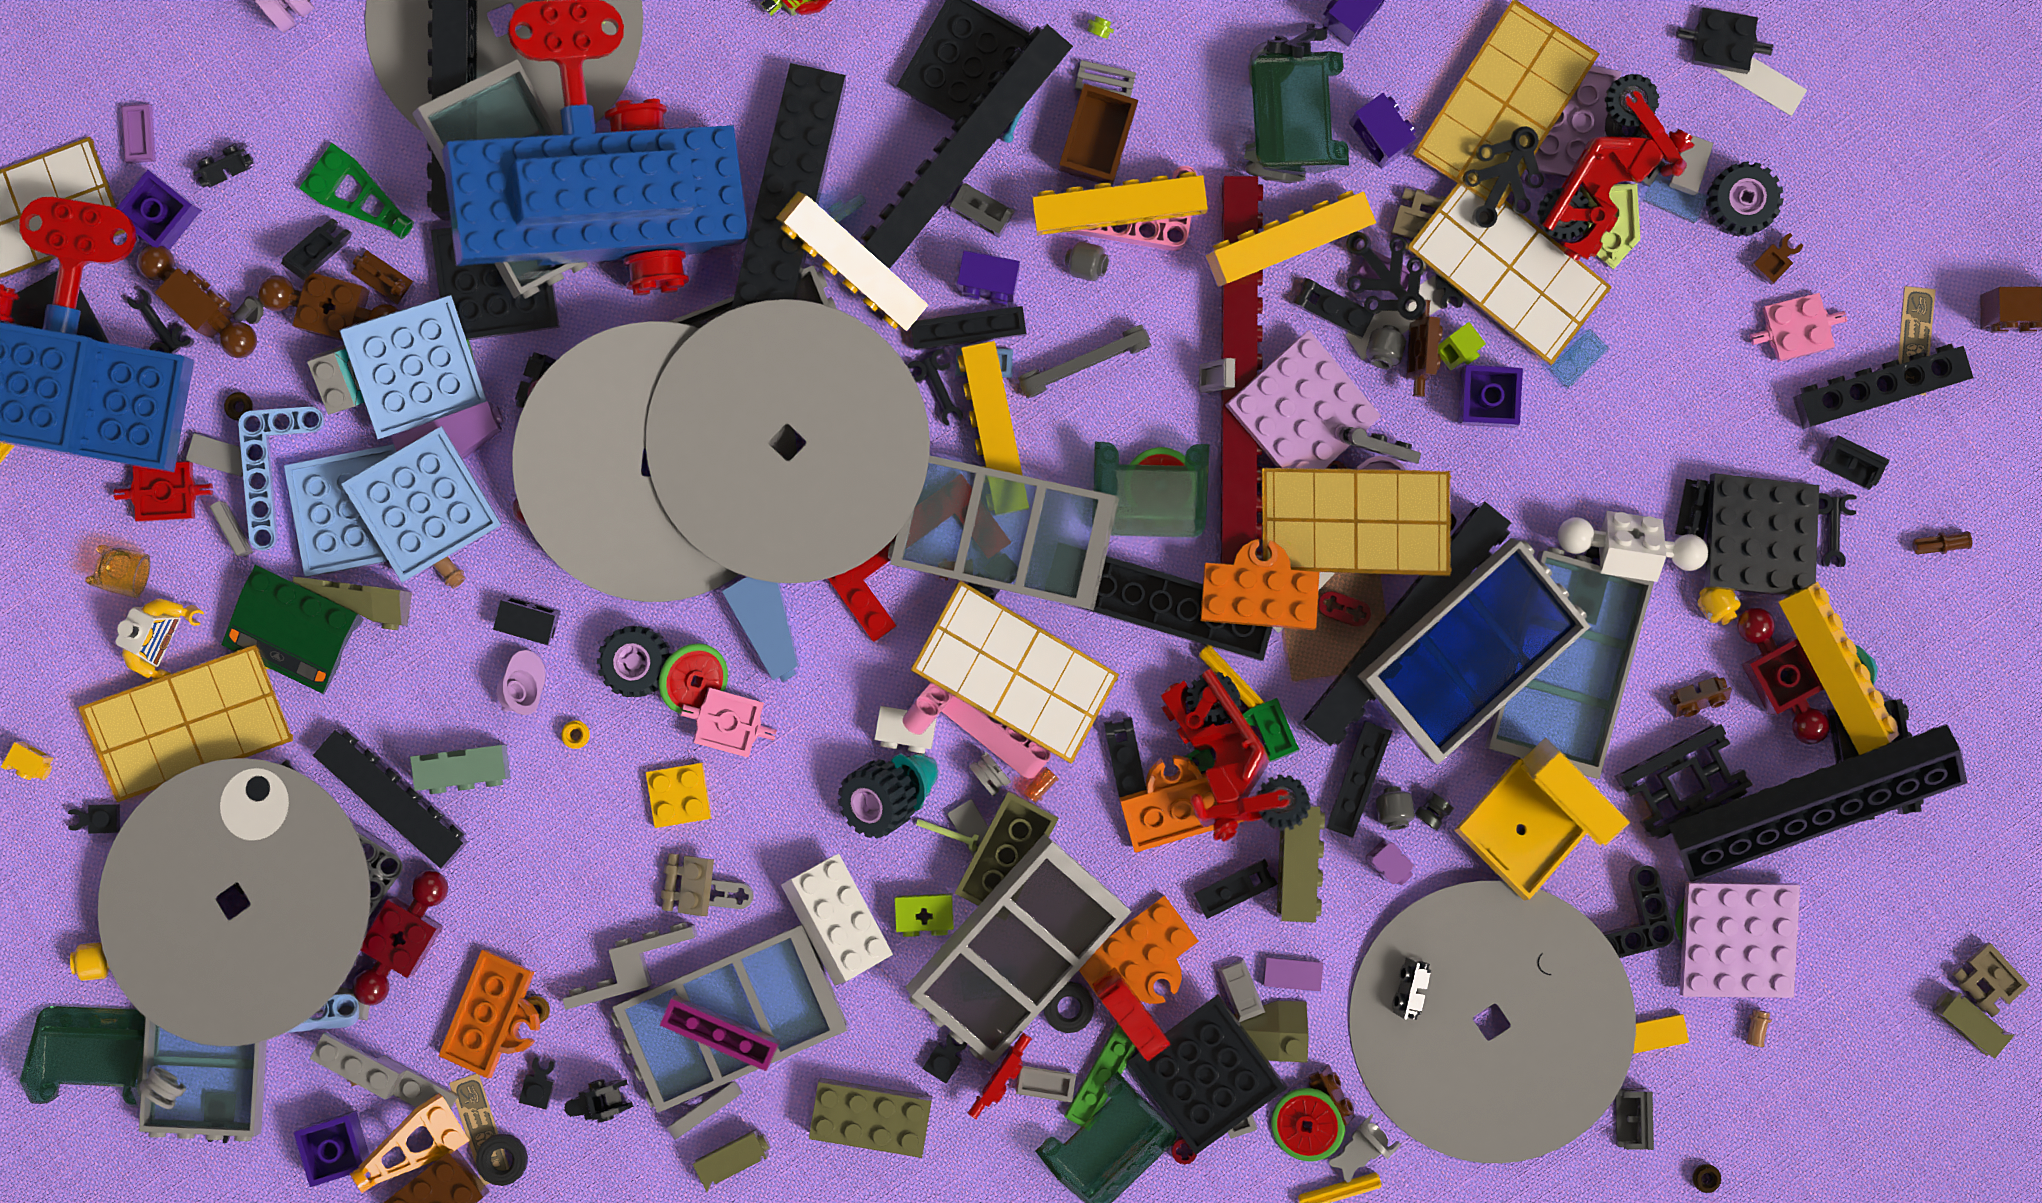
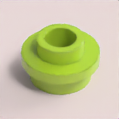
(1100, 27)

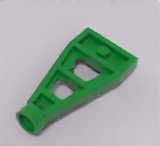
(330, 173)
(1273, 728)

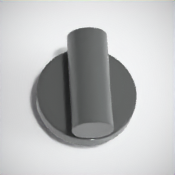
(250, 310)

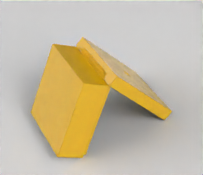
(1553, 806)

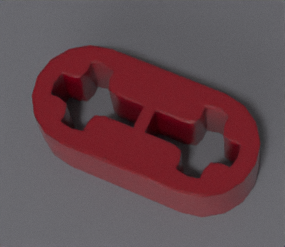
(1346, 602)

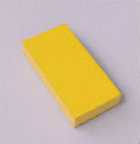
(1660, 1033)

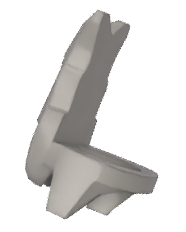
(1366, 1144)

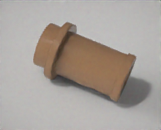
(448, 570)
(1758, 1027)

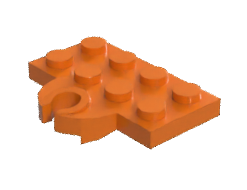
(1260, 591)
(1165, 809)
(1144, 952)
(491, 1015)

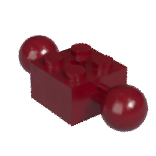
(1764, 673)
(419, 931)

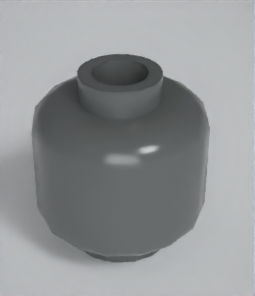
(1087, 261)
(1385, 347)
(1395, 808)

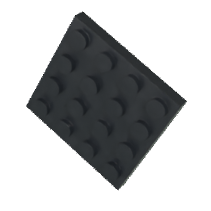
(960, 57)
(485, 300)
(1761, 535)
(1208, 1075)

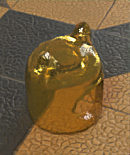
(120, 571)

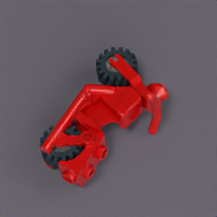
(1609, 161)
(1238, 759)

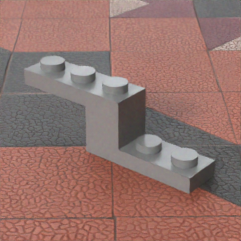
(629, 965)
(380, 1075)

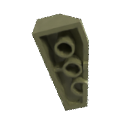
(375, 603)
(1281, 1031)

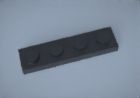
(968, 328)
(1358, 779)

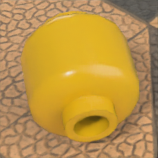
(89, 962)

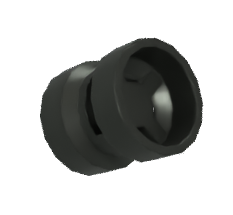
(1437, 805)

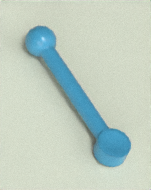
(1008, 136)

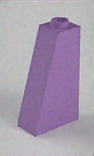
(465, 428)

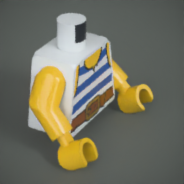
(148, 633)

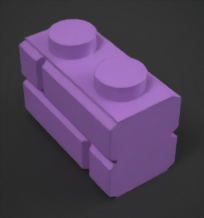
(1390, 863)

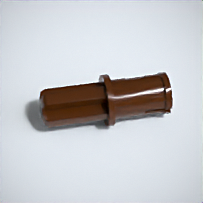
(1942, 543)

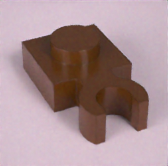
(1775, 260)

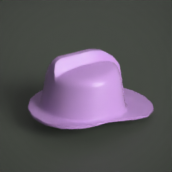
(522, 683)

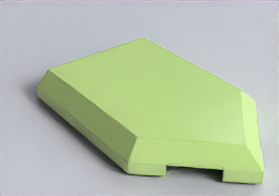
(1627, 228)

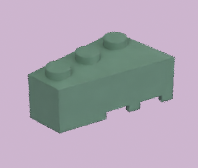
(460, 769)

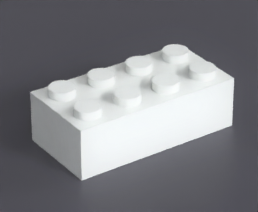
(837, 919)

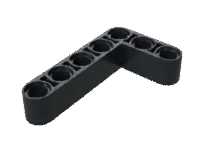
(382, 875)
(1648, 921)

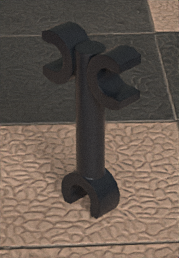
(1299, 45)
(171, 343)
(929, 367)
(1835, 507)

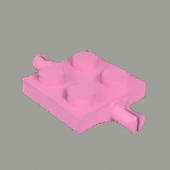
(1798, 327)
(728, 722)

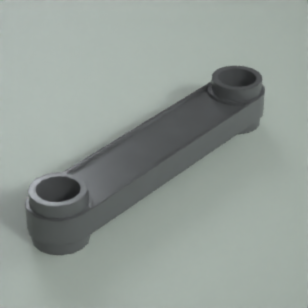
(1035, 383)

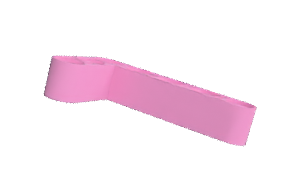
(1161, 228)
(1008, 745)

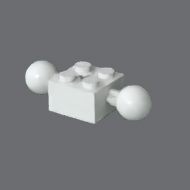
(1632, 545)

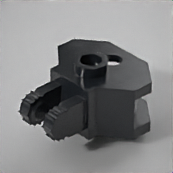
(599, 1101)

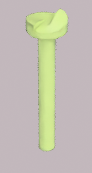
(954, 835)

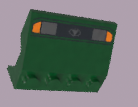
(292, 628)

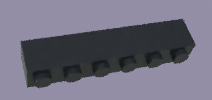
(391, 798)

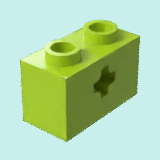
(910, 905)

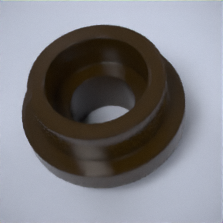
(232, 400)
(1714, 1181)

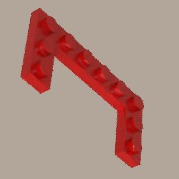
(860, 597)

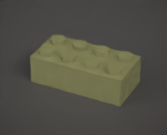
(1006, 842)
(1299, 869)
(870, 1117)

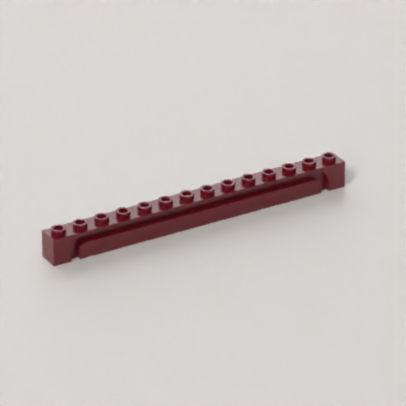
(1239, 342)

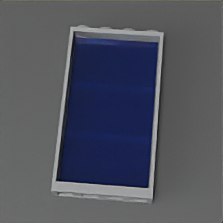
(1475, 650)

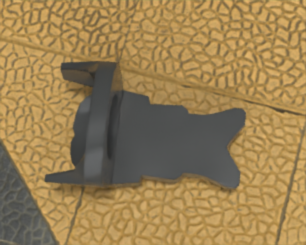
(1254, 168)

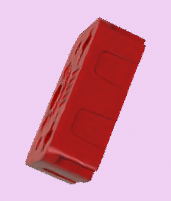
(1131, 1014)

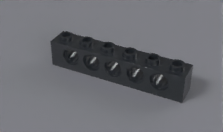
(1954, 369)

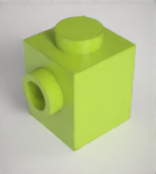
(1461, 347)

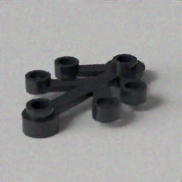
(1507, 173)
(1390, 279)

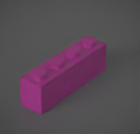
(720, 1032)

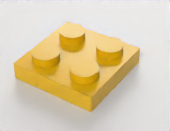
(678, 795)

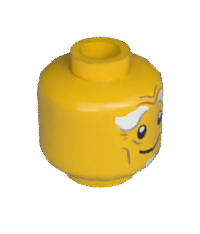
(1718, 605)

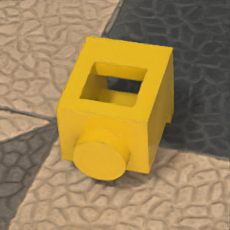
(28, 761)

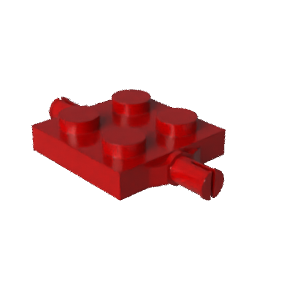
(163, 494)
(996, 1087)

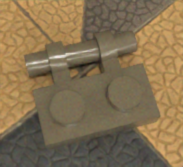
(1411, 220)
(695, 884)
(1997, 973)

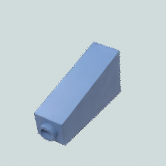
(765, 620)

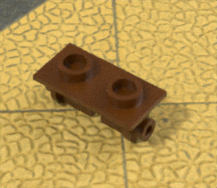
(381, 276)
(1690, 703)
(1330, 1083)

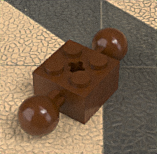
(318, 293)
(195, 303)

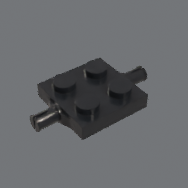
(1724, 40)

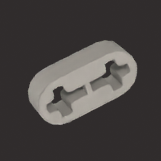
(731, 902)

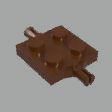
(1423, 350)

